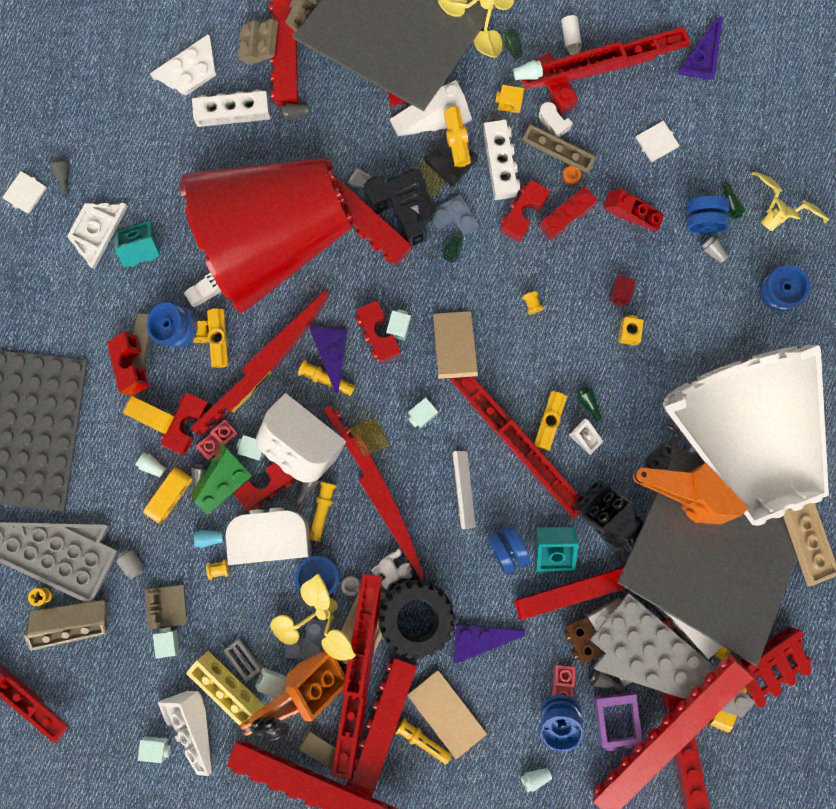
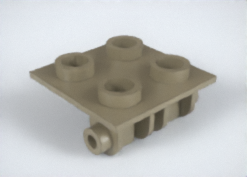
(165, 606)

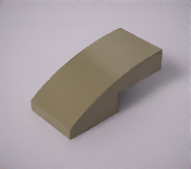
(318, 749)

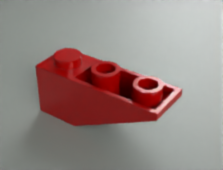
(632, 209)

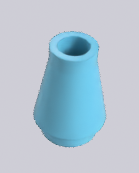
(207, 538)

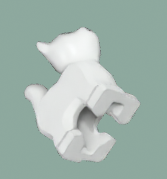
(391, 572)

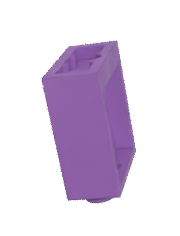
(617, 699)

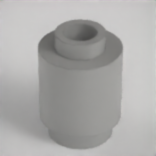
(130, 564)

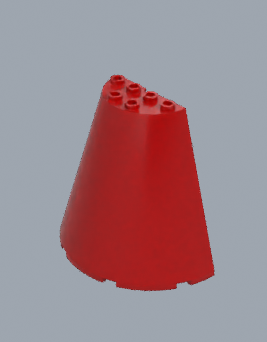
(263, 222)

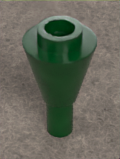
(736, 206)
(587, 399)

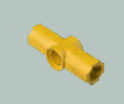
(457, 136)
(219, 349)
(554, 409)

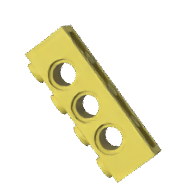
(224, 688)

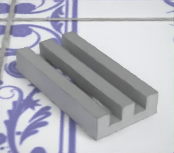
(233, 646)

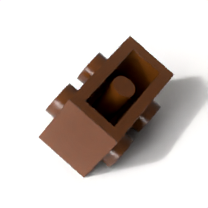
(582, 640)

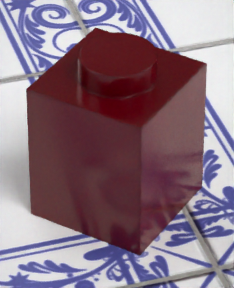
(622, 291)

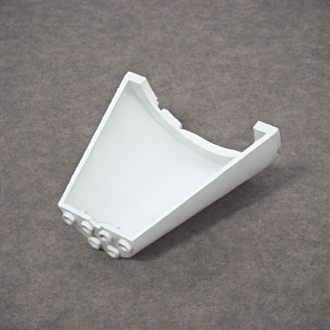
(760, 428)

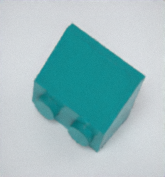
(136, 244)
(556, 549)

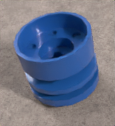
(561, 723)

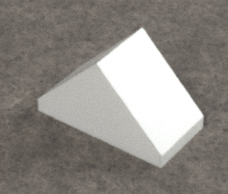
(586, 436)

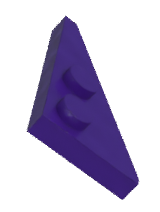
(703, 59)
(331, 347)
(478, 639)

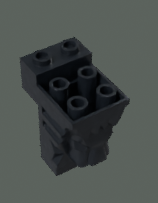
(407, 199)
(611, 517)

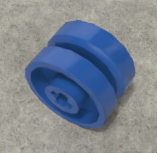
(708, 214)
(784, 288)
(171, 325)
(510, 548)
(322, 565)

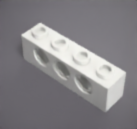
(238, 114)
(500, 131)

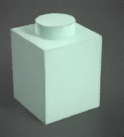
(398, 324)
(422, 413)
(248, 447)
(166, 643)
(270, 683)
(154, 749)

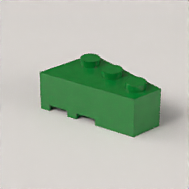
(220, 480)

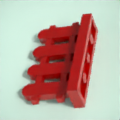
(775, 654)

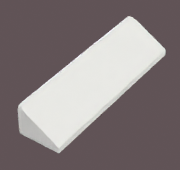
(464, 490)

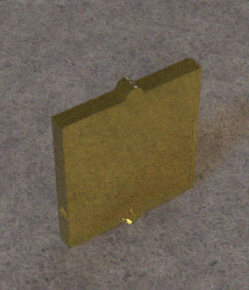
(433, 181)
(369, 437)

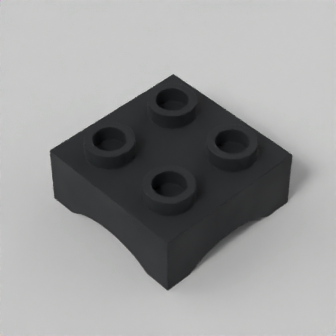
(442, 163)

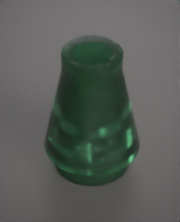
(512, 42)
(452, 248)

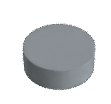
(350, 585)

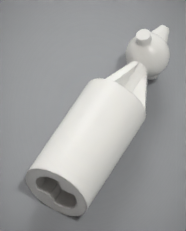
(571, 34)

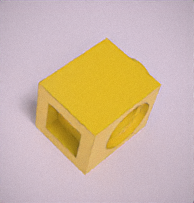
(510, 98)
(626, 337)

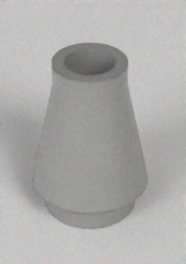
(714, 248)

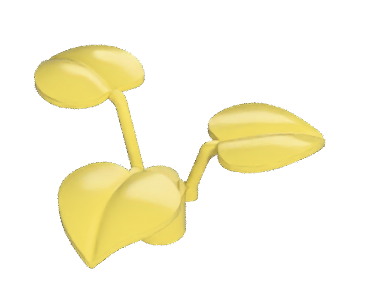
(486, 42)
(778, 216)
(315, 594)

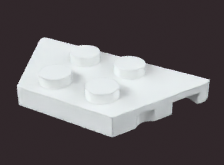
(189, 68)
(95, 229)

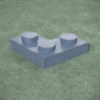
(456, 211)
(309, 645)

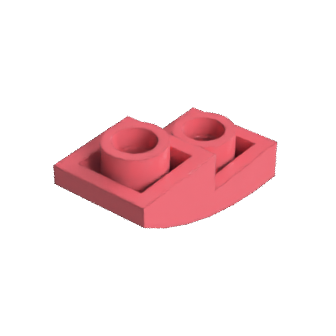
(210, 445)
(563, 680)

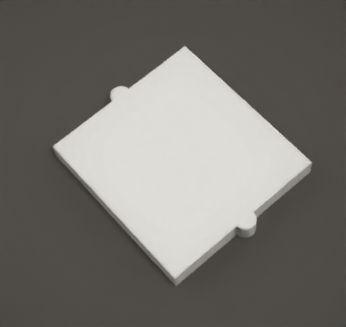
(657, 141)
(24, 192)

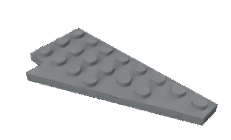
(652, 655)

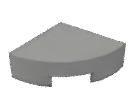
(358, 178)

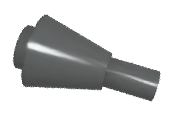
(60, 171)
(197, 471)
(305, 489)
(602, 680)

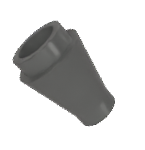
(293, 111)

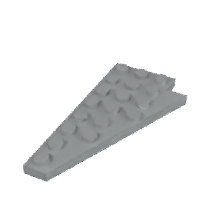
(59, 555)

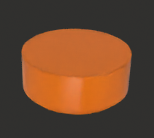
(571, 175)

